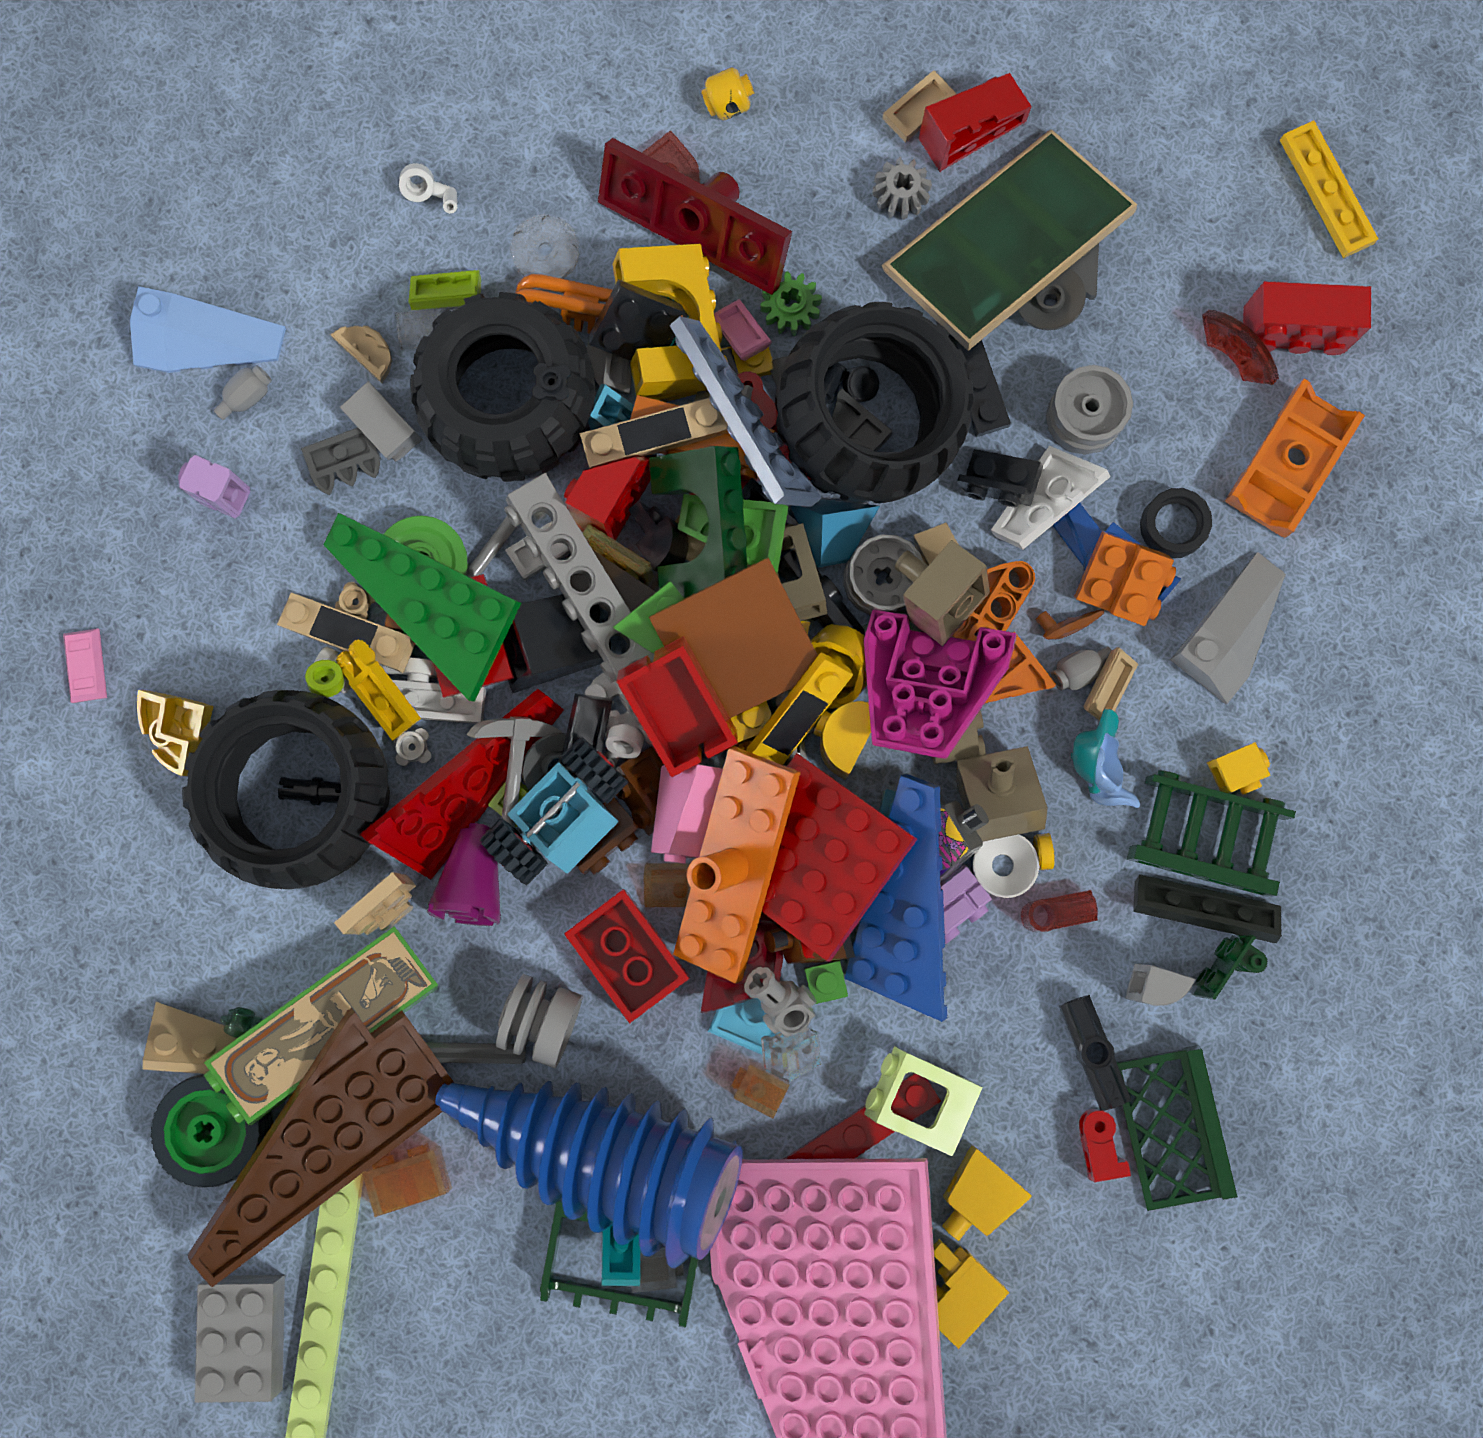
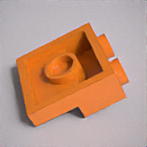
(1125, 578)

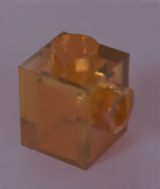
(759, 1089)

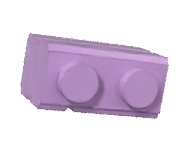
(213, 486)
(962, 900)

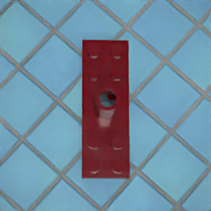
(695, 214)

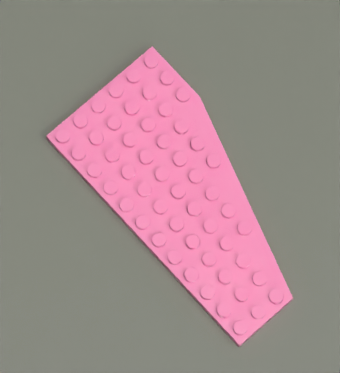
(836, 1295)

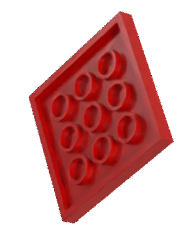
(830, 861)

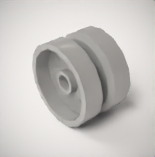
(1101, 393)

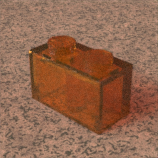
(407, 1180)

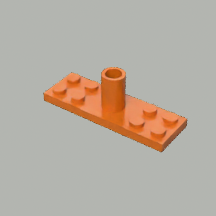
(735, 863)

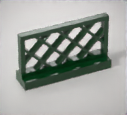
(1207, 1125)

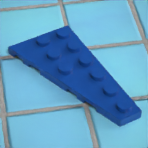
(904, 927)

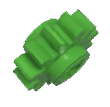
(799, 312)

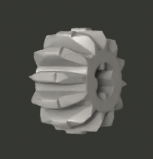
(903, 177)

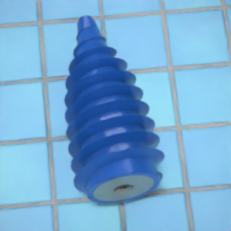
(609, 1162)

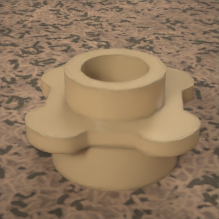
(351, 592)

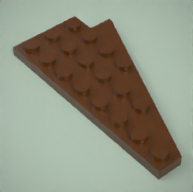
(342, 1118)

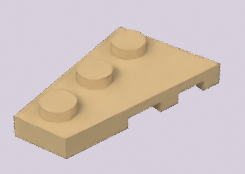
(182, 1041)

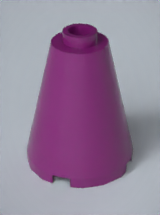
(468, 882)

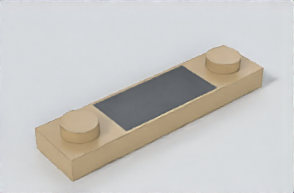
(653, 433)
(341, 629)

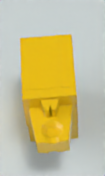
(967, 1295)

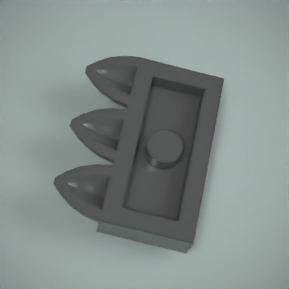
(341, 458)

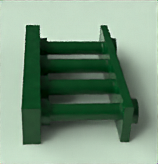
(1221, 868)

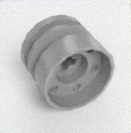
(876, 556)
(538, 1020)

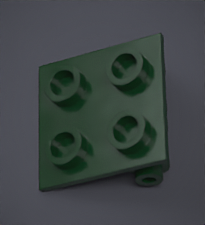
(1232, 956)

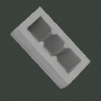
(1157, 985)

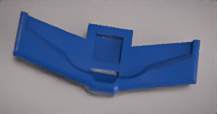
(1082, 534)

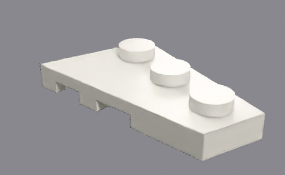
(1061, 487)

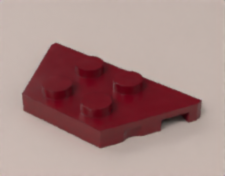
(723, 993)

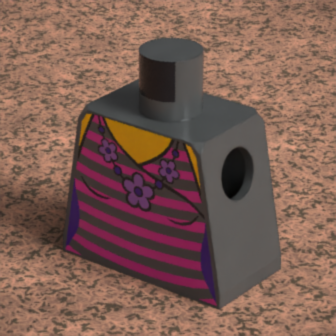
(959, 835)

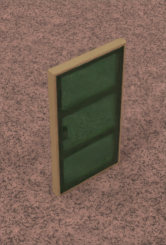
(1009, 238)

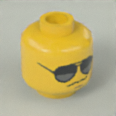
(727, 93)

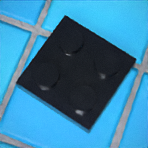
(633, 321)

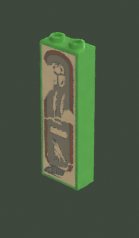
(274, 1055)

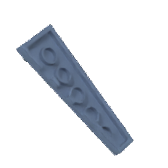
(781, 480)

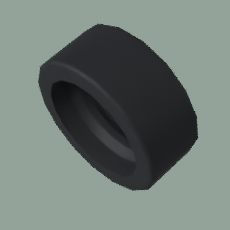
(1195, 504)

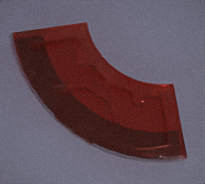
(1241, 346)

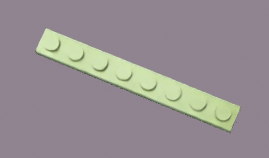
(324, 1313)

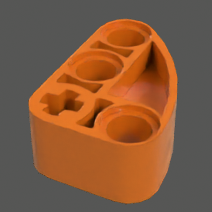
(1005, 593)

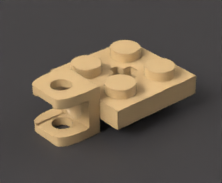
(380, 907)

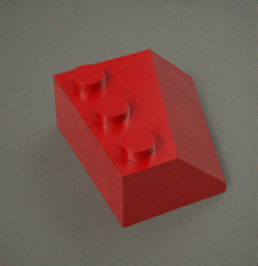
(606, 494)

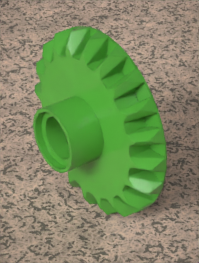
(431, 538)

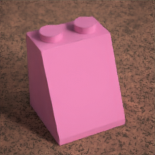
(684, 812)

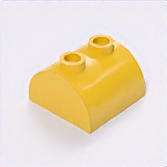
(843, 736)

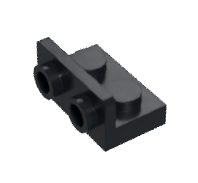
(1001, 478)

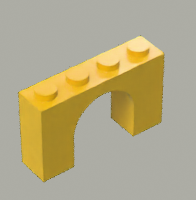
(682, 276)

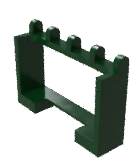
(549, 1283)

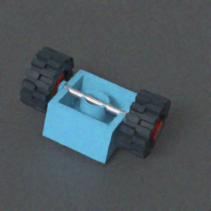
(558, 815)

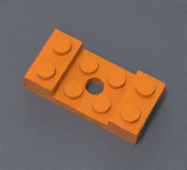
(1275, 488)

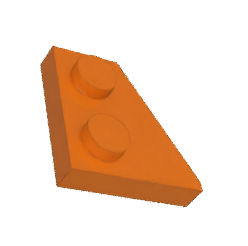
(1023, 675)

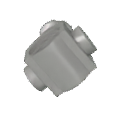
(785, 1004)

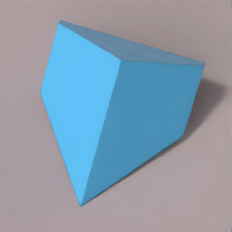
(834, 528)

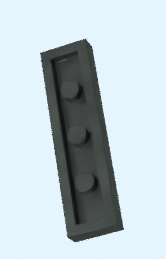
(1207, 908)

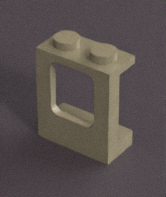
(806, 592)

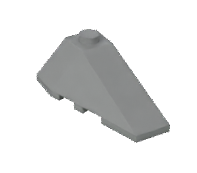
(1229, 636)

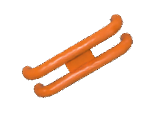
(578, 302)

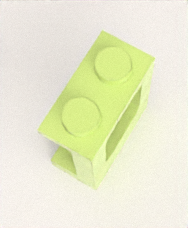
(953, 1113)

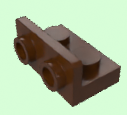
(642, 787)
(620, 836)

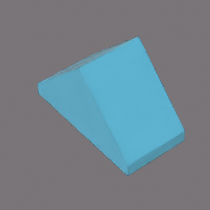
(609, 408)

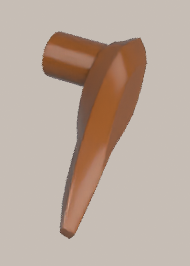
(1068, 626)

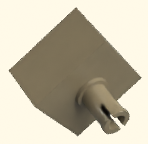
(944, 590)
(1006, 790)

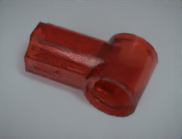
(1062, 911)

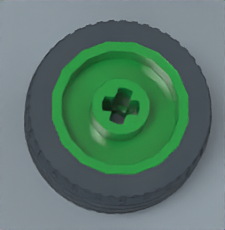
(188, 1144)

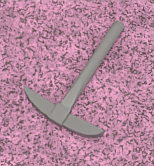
(519, 731)

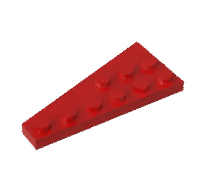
(429, 819)

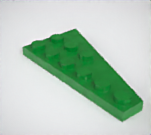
(439, 608)

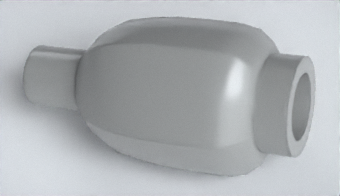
(243, 391)
(1079, 668)

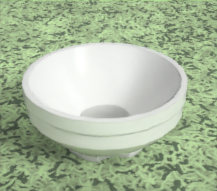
(1024, 869)

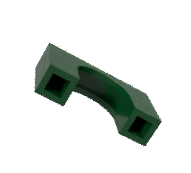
(716, 480)

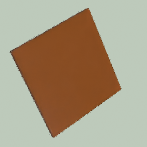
(742, 636)

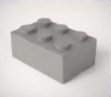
(240, 1339)

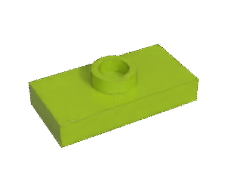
(443, 289)

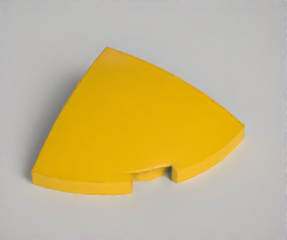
(172, 726)

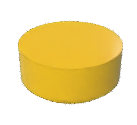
(1045, 851)

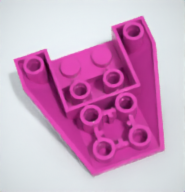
(925, 691)

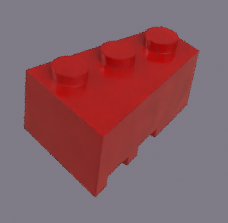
(972, 119)

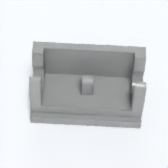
(380, 422)

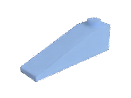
(185, 333)

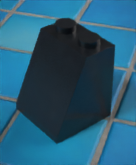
(547, 643)

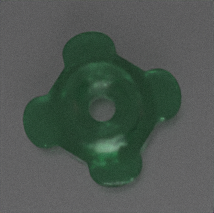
(239, 1021)

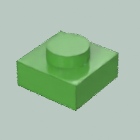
(826, 982)

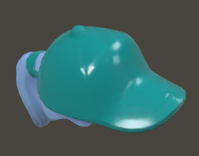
(1099, 765)

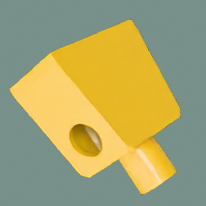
(981, 1195)

